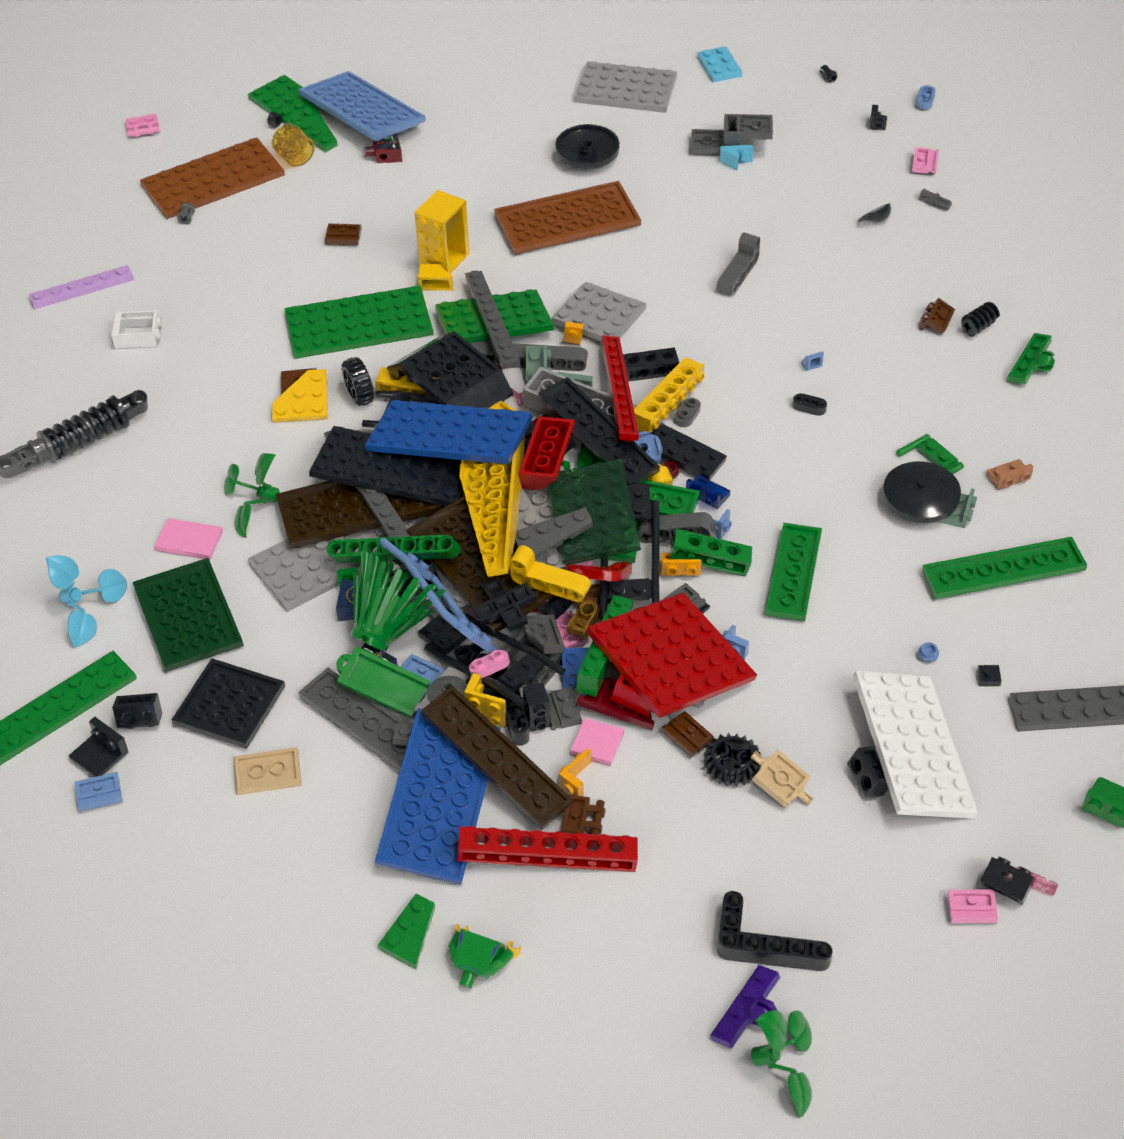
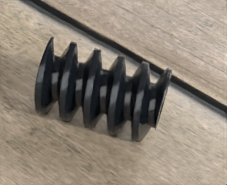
(980, 318)

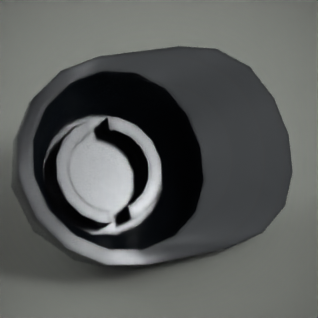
(878, 214)

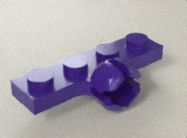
(746, 1007)

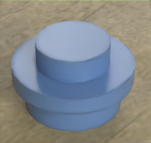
(928, 652)

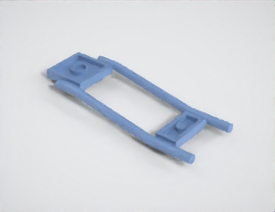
(460, 621)

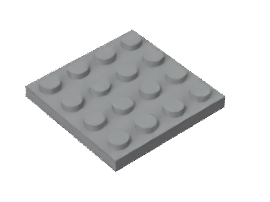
(599, 311)

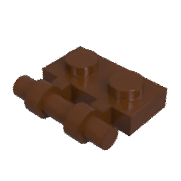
(576, 816)

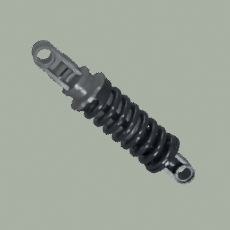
(73, 432)

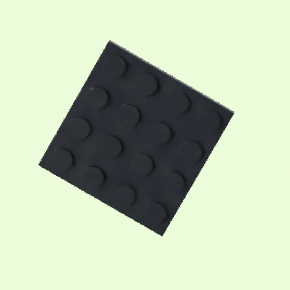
(228, 703)

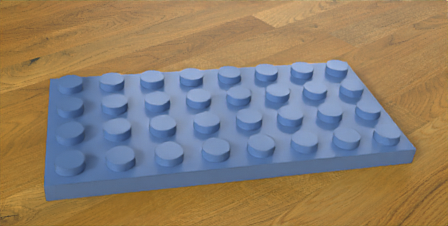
(362, 105)

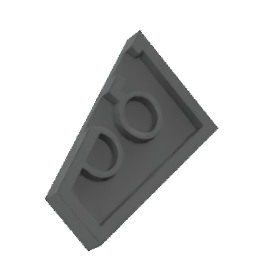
(544, 633)

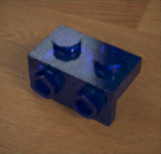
(710, 492)

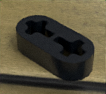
(809, 404)

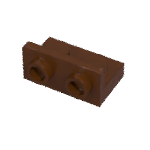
(937, 316)

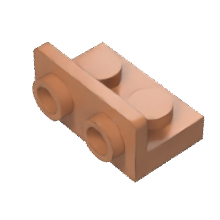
(1009, 474)

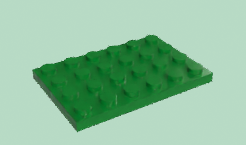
(520, 311)

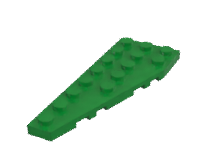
(284, 99)

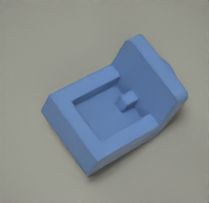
(739, 644)

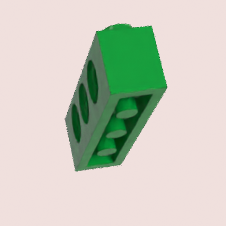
(712, 552)

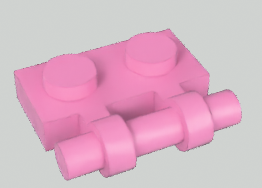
(142, 125)

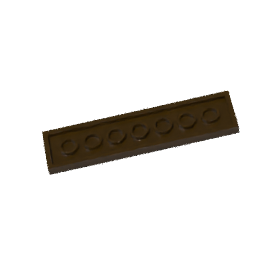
(497, 757)

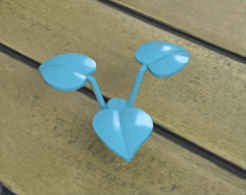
(61, 573)

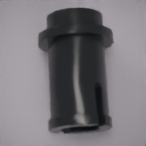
(830, 75)

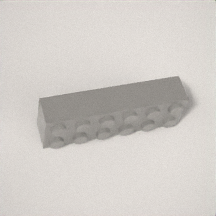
(545, 378)

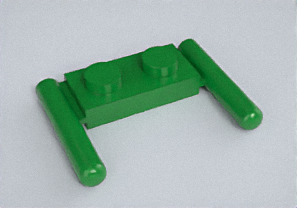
(933, 452)

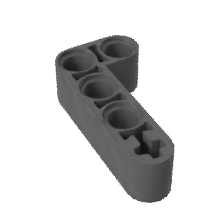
(740, 265)
(697, 522)

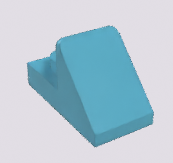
(733, 154)

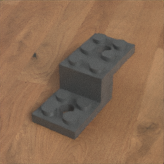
(735, 128)

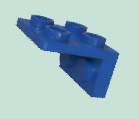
(572, 661)

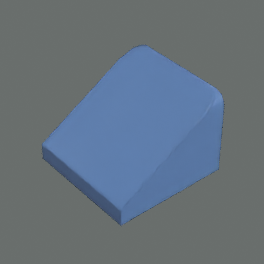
(813, 361)

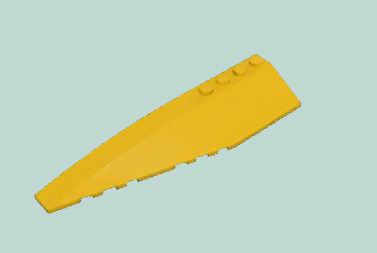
(494, 504)

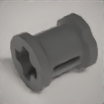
(184, 212)

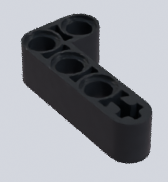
(515, 714)

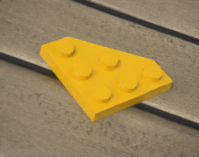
(303, 399)

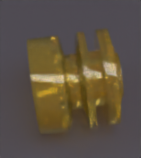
(293, 145)

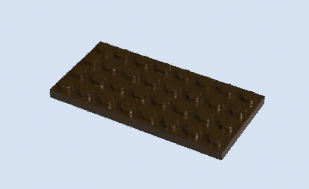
(336, 510)
(467, 569)

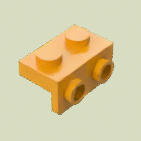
(678, 567)

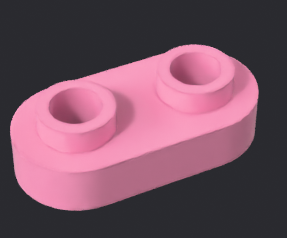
(490, 663)

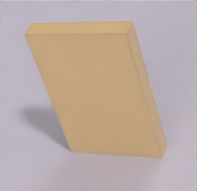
(267, 771)

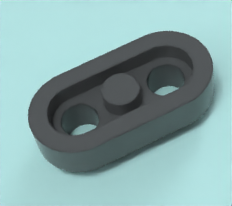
(687, 412)

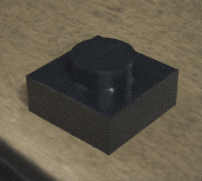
(989, 675)

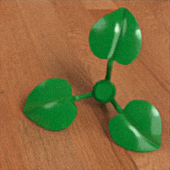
(264, 492)
(775, 1029)

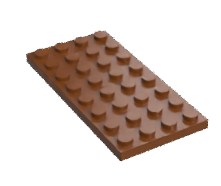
(212, 177)
(567, 217)

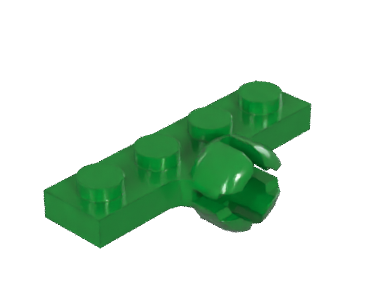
(1033, 358)

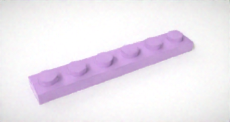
(81, 287)

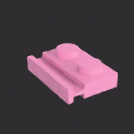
(925, 160)
(972, 906)

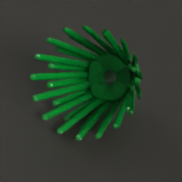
(380, 613)

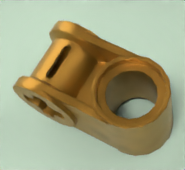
(580, 621)

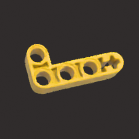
(547, 577)

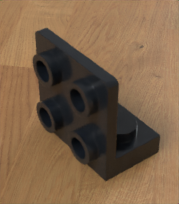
(100, 750)

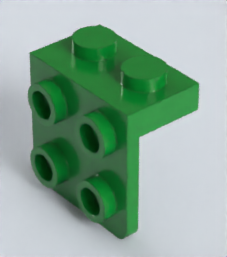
(1106, 801)

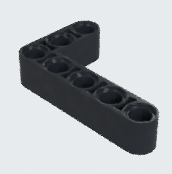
(765, 943)

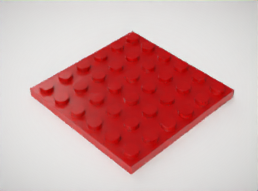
(671, 654)

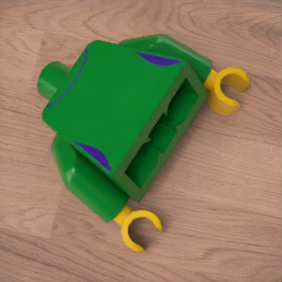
(478, 955)

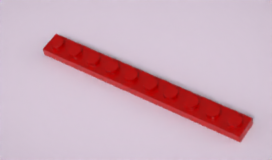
(619, 389)

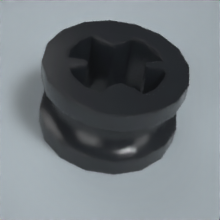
(274, 119)

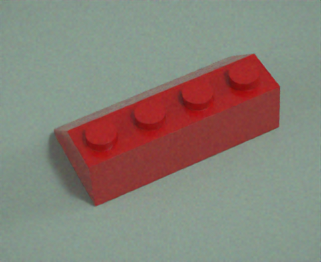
(545, 452)

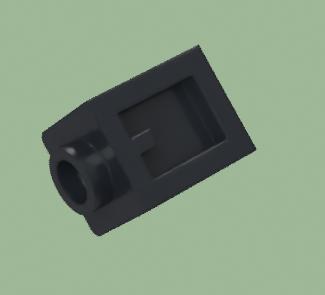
(877, 120)

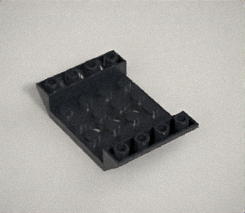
(470, 383)

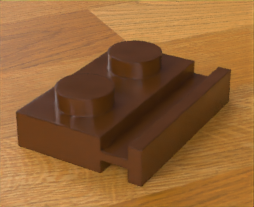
(343, 234)
(687, 734)

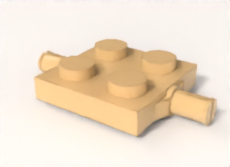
(781, 778)

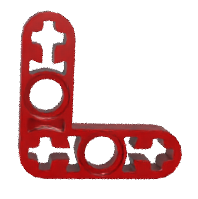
(614, 572)

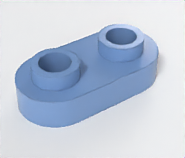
(926, 97)

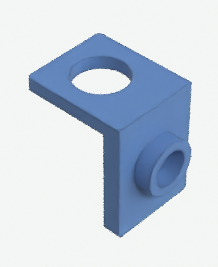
(723, 524)

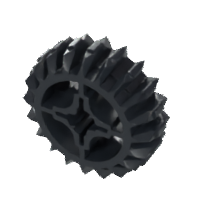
(357, 381)
(735, 753)

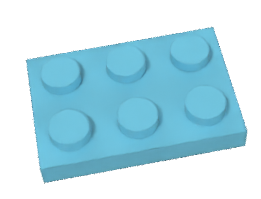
(719, 64)

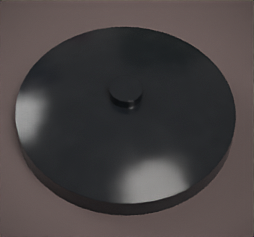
(587, 146)
(921, 492)

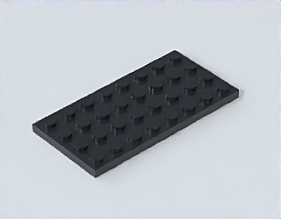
(415, 477)

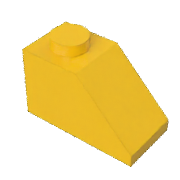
(434, 278)

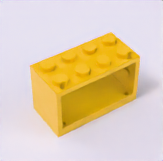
(442, 231)

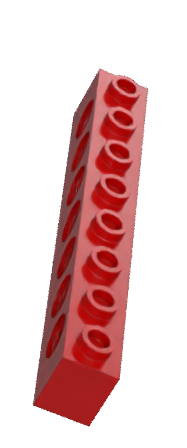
(556, 856)

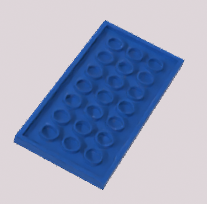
(449, 431)
(431, 801)

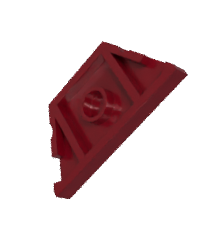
(603, 704)

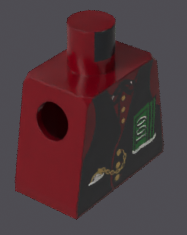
(386, 150)

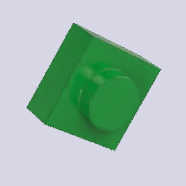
(346, 574)

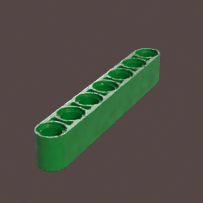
(420, 549)

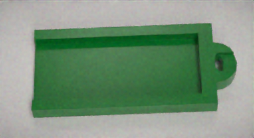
(381, 681)

